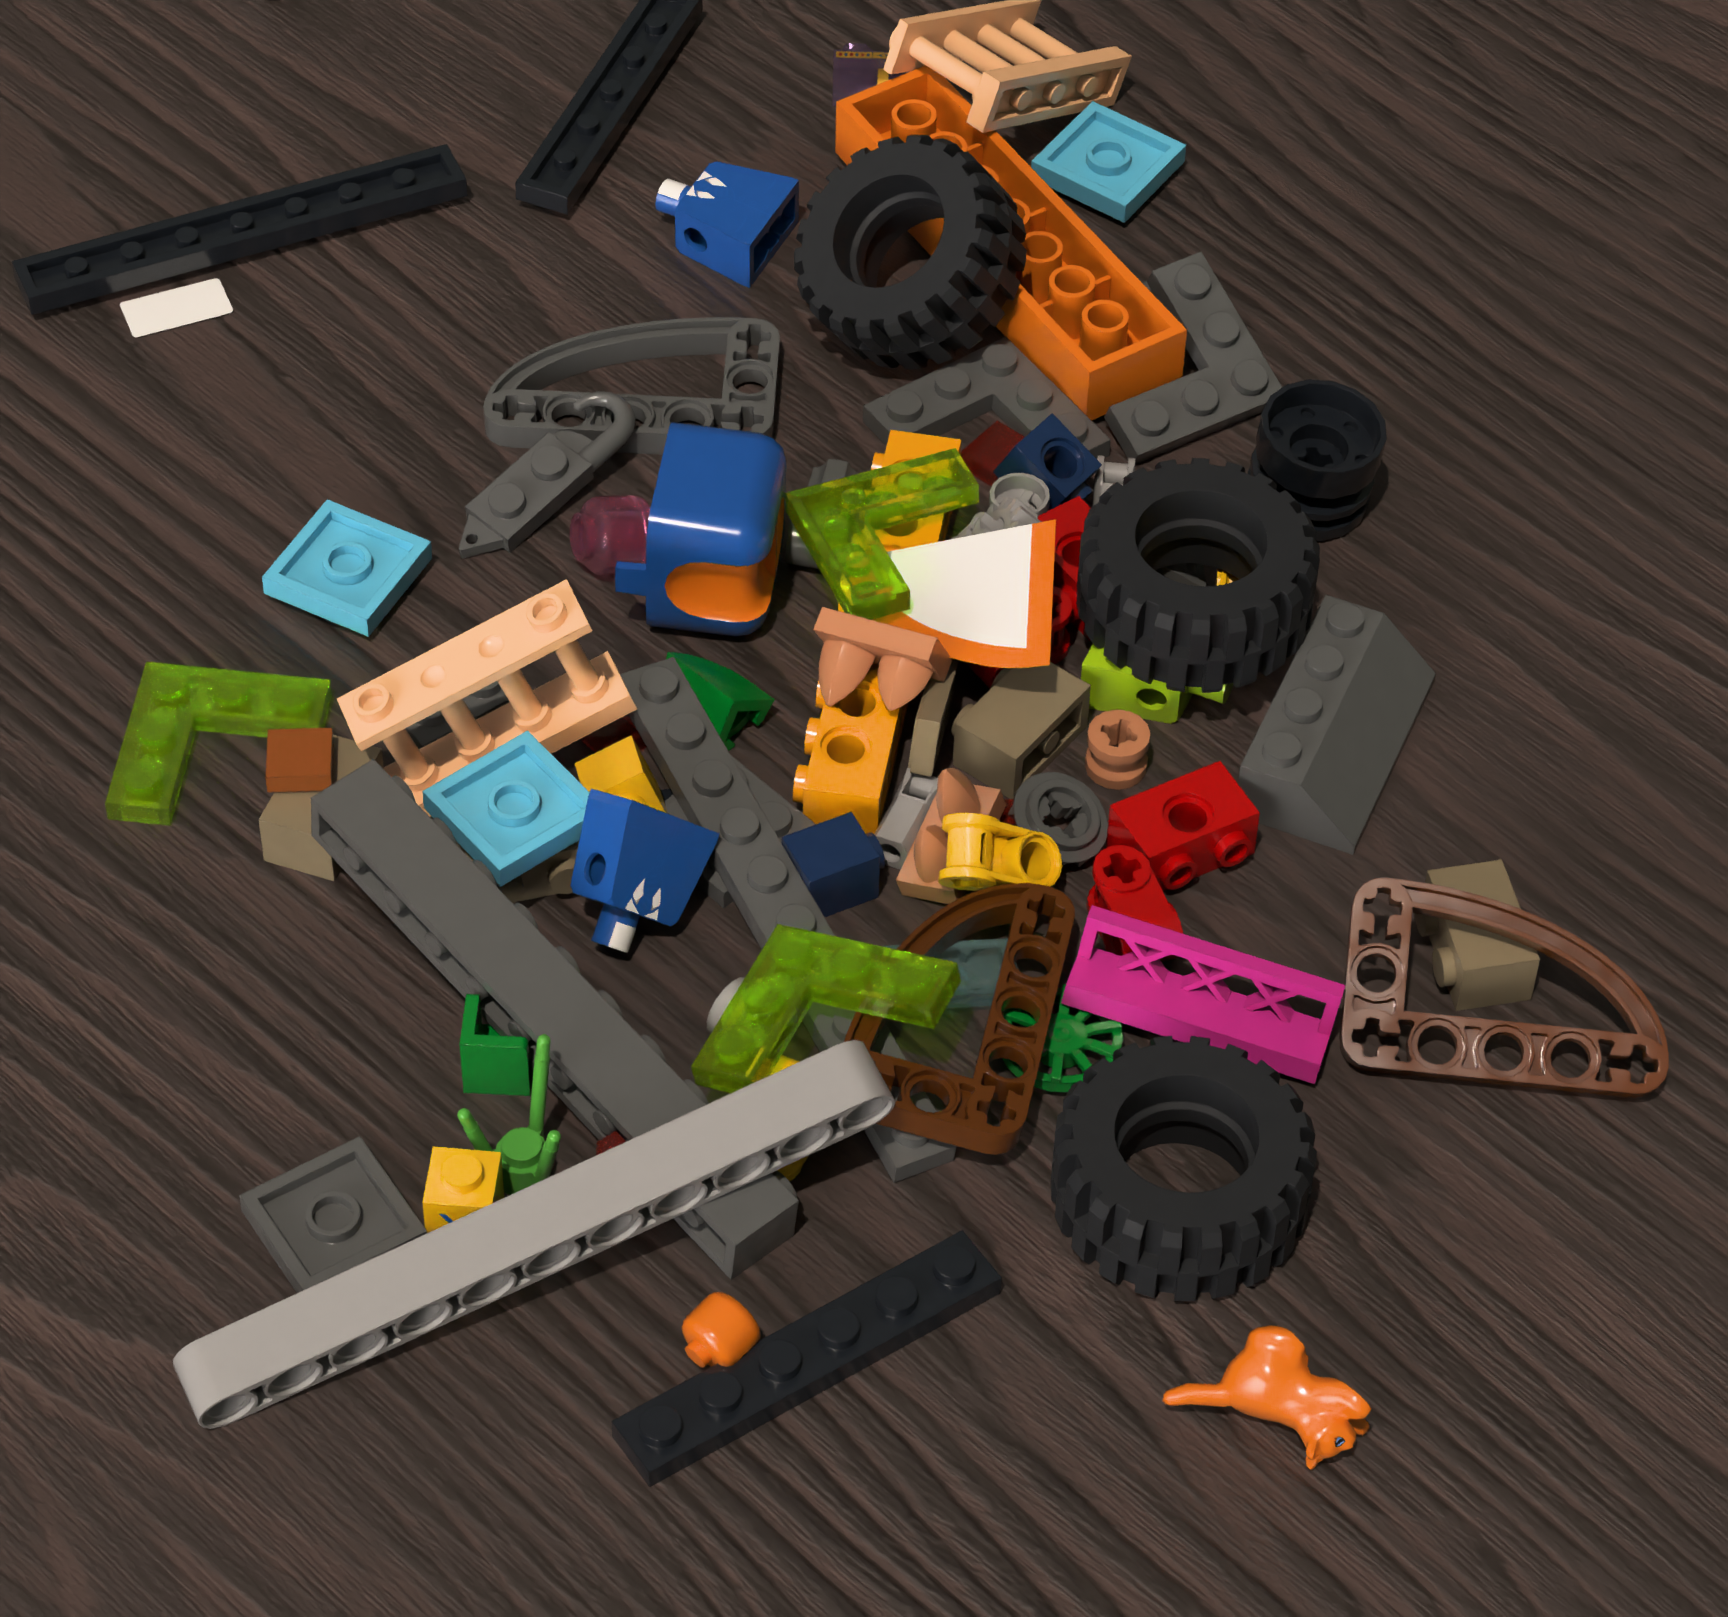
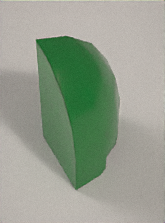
(724, 695)

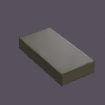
(932, 723)

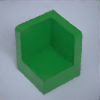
(489, 1060)

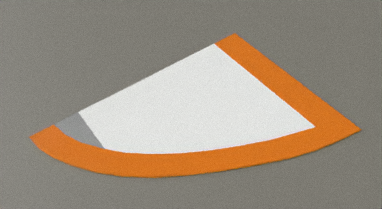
(983, 595)

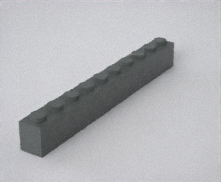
(532, 989)

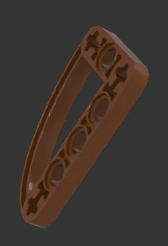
(1470, 1033)
(966, 1098)

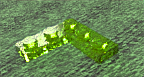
(843, 514)
(186, 699)
(823, 969)

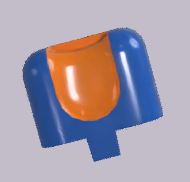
(712, 532)

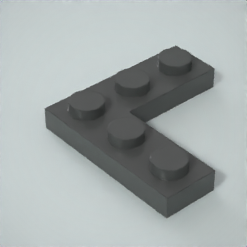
(1231, 376)
(982, 381)

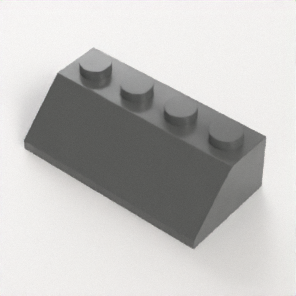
(1336, 726)

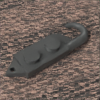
(543, 480)

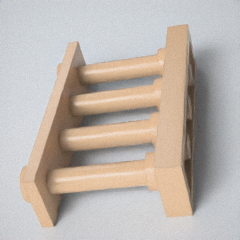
(1007, 95)
(493, 651)

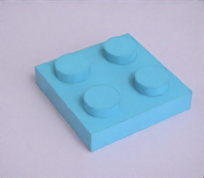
(1108, 161)
(347, 567)
(511, 807)

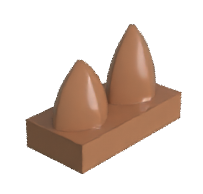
(855, 643)
(928, 852)

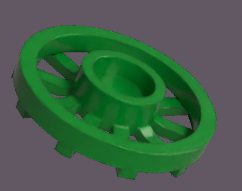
(1066, 1043)

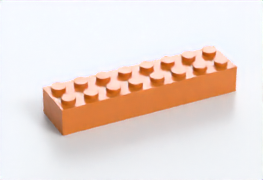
(1076, 302)

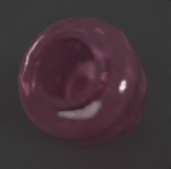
(609, 532)

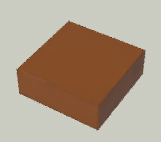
(299, 759)

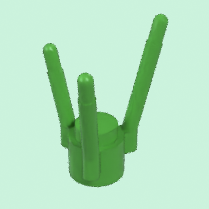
(523, 1150)

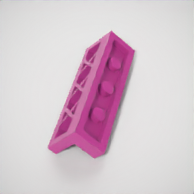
(1200, 1004)

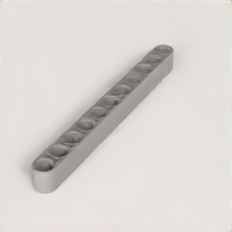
(531, 1234)

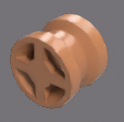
(1121, 765)

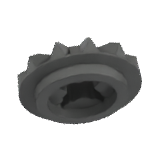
(1064, 798)

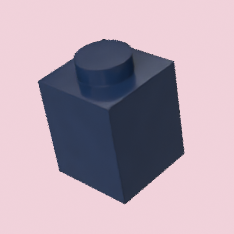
(837, 862)

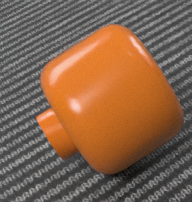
(719, 1331)

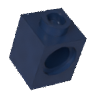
(1053, 449)

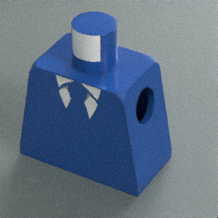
(732, 218)
(636, 865)

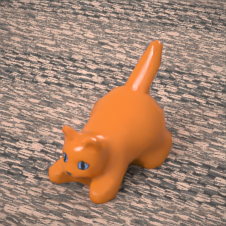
(1275, 1384)

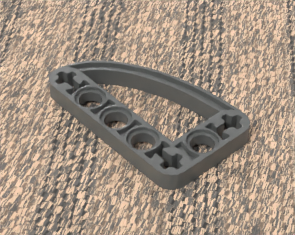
(521, 395)

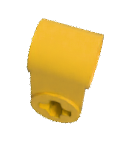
(995, 853)

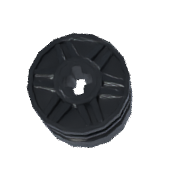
(1323, 450)

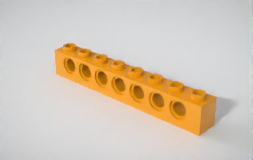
(858, 737)

